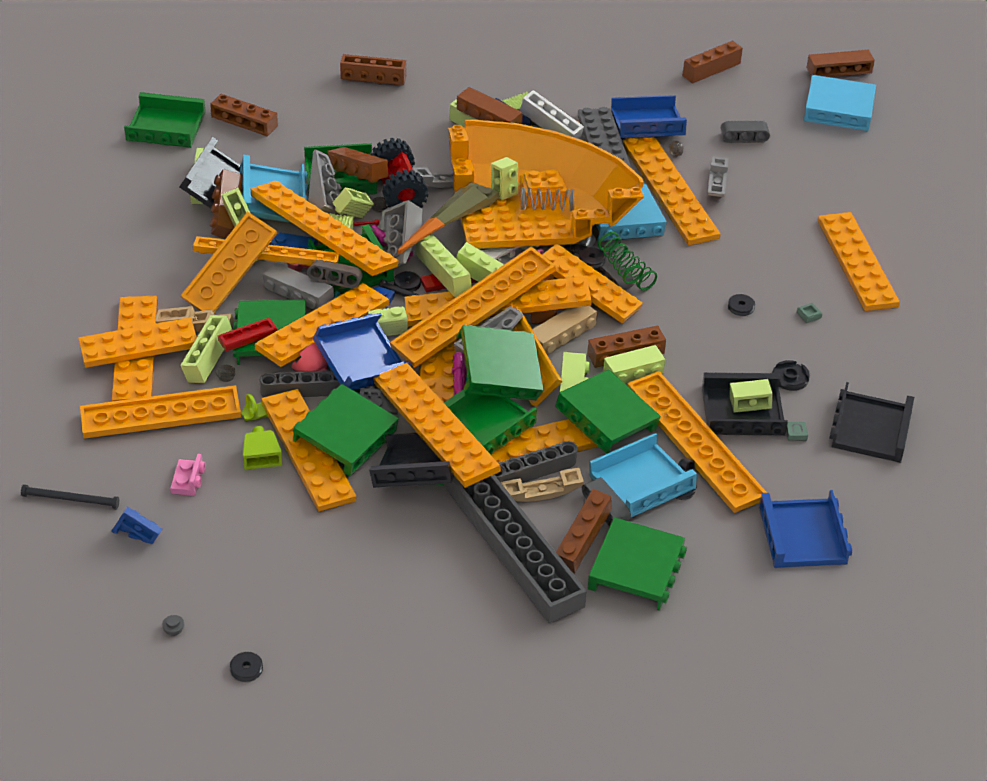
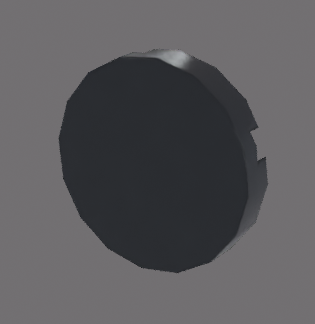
(792, 375)

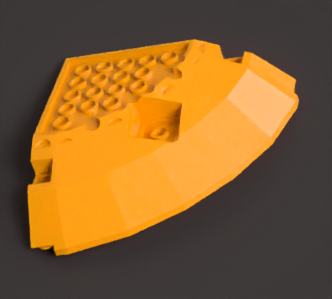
(546, 159)

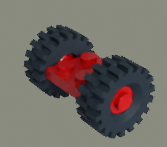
(402, 181)

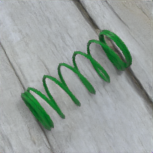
(628, 269)
(641, 279)

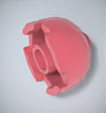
(310, 360)

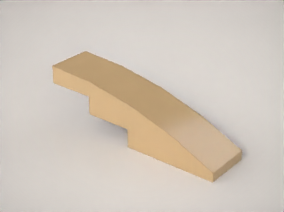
(198, 318)

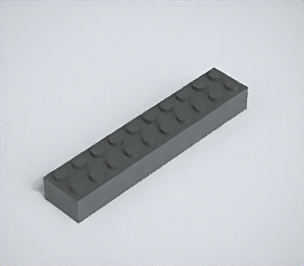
(520, 547)

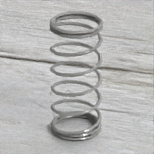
(570, 195)

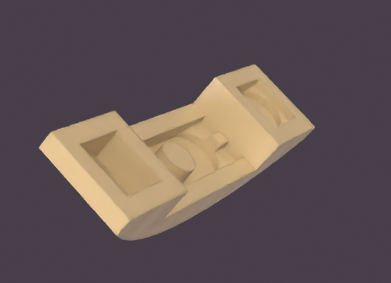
(546, 488)

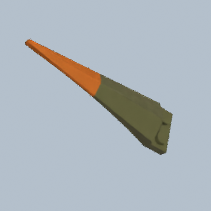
(462, 203)

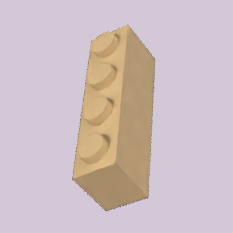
(565, 327)

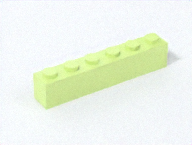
(443, 265)

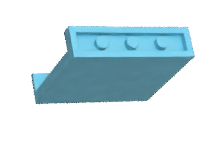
(840, 102)
(257, 175)
(641, 221)
(643, 475)

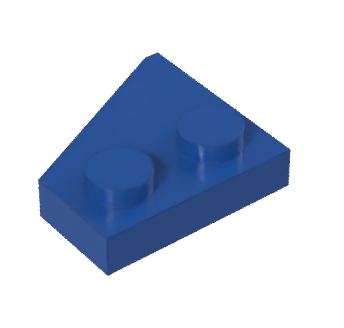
(292, 240)

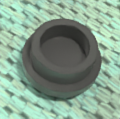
(173, 625)

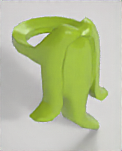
(253, 412)

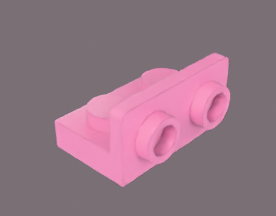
(188, 476)

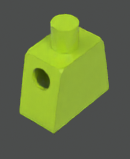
(261, 449)

